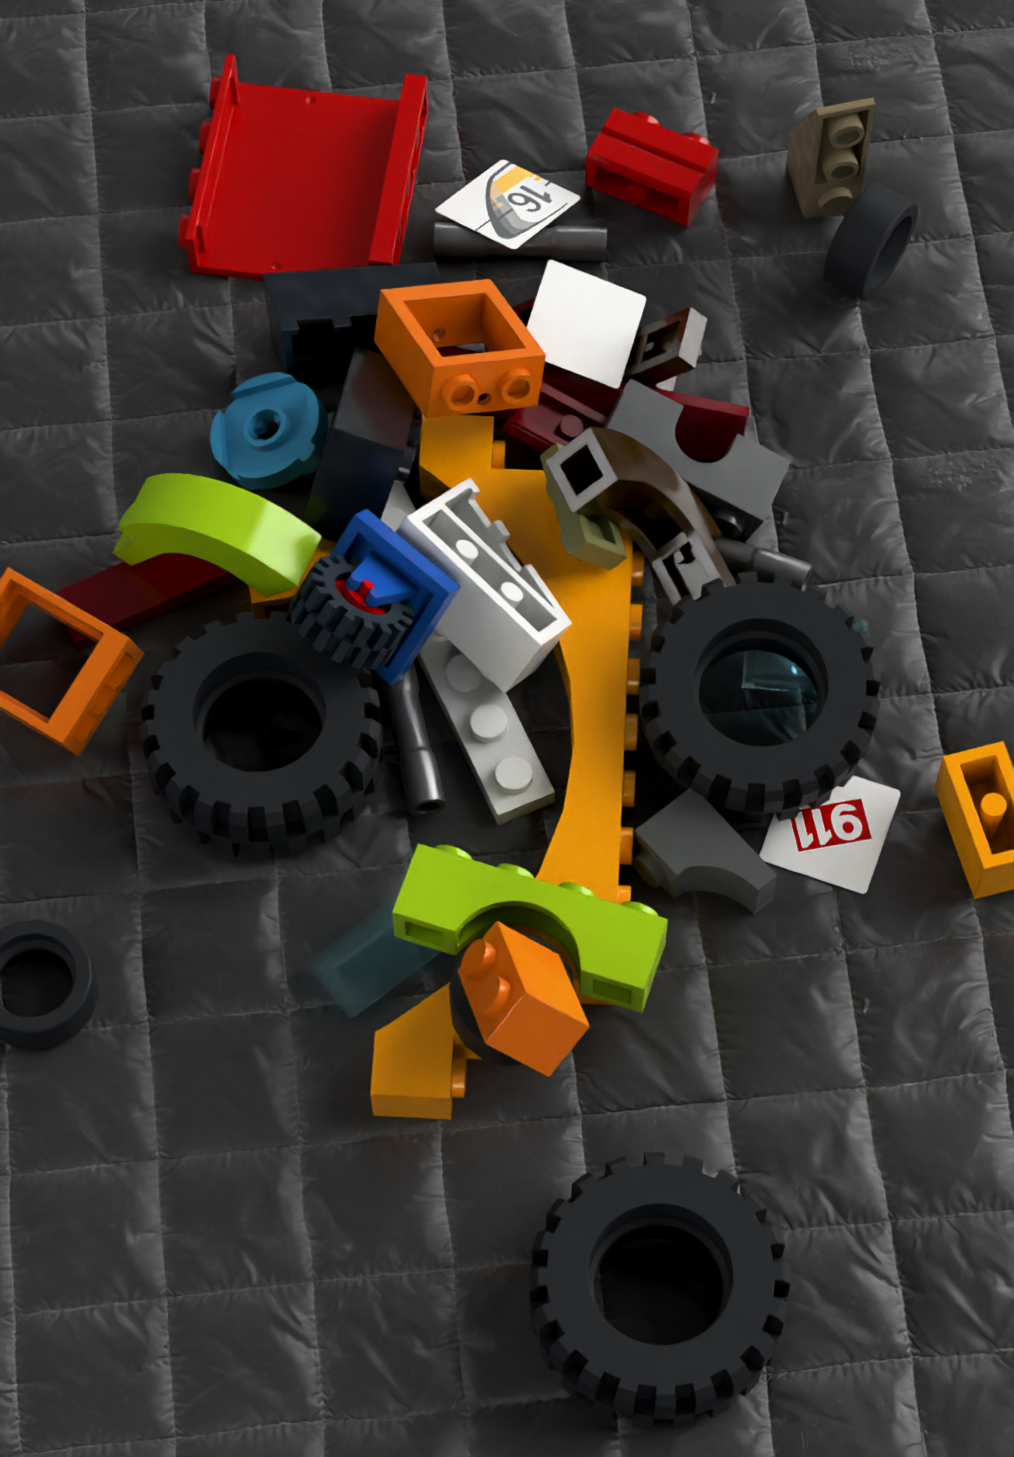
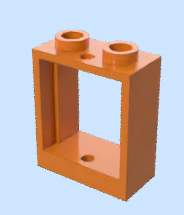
(426, 317)
(96, 683)

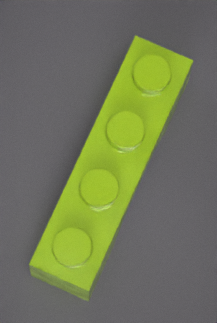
(455, 899)

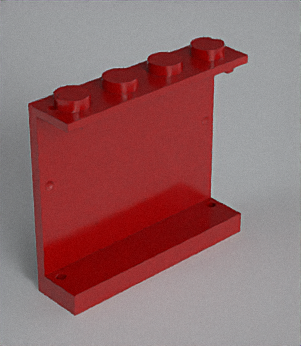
(302, 178)

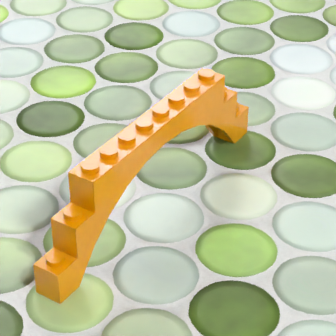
(419, 1054)

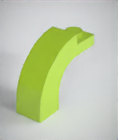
(220, 525)

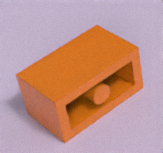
(522, 998)

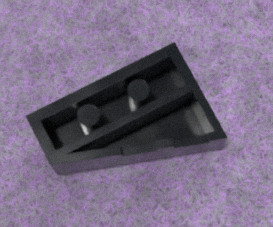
(328, 312)
(365, 446)

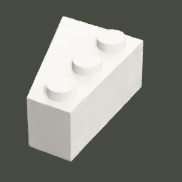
(502, 611)

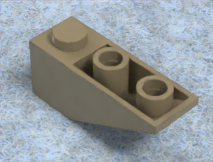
(830, 157)

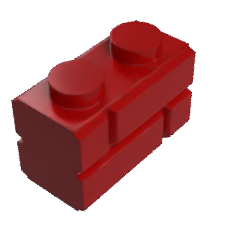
(652, 166)

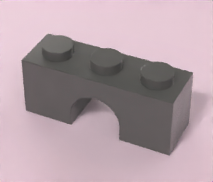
(733, 490)

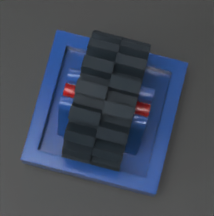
(372, 599)

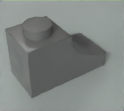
(697, 850)

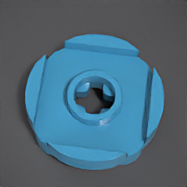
(286, 455)

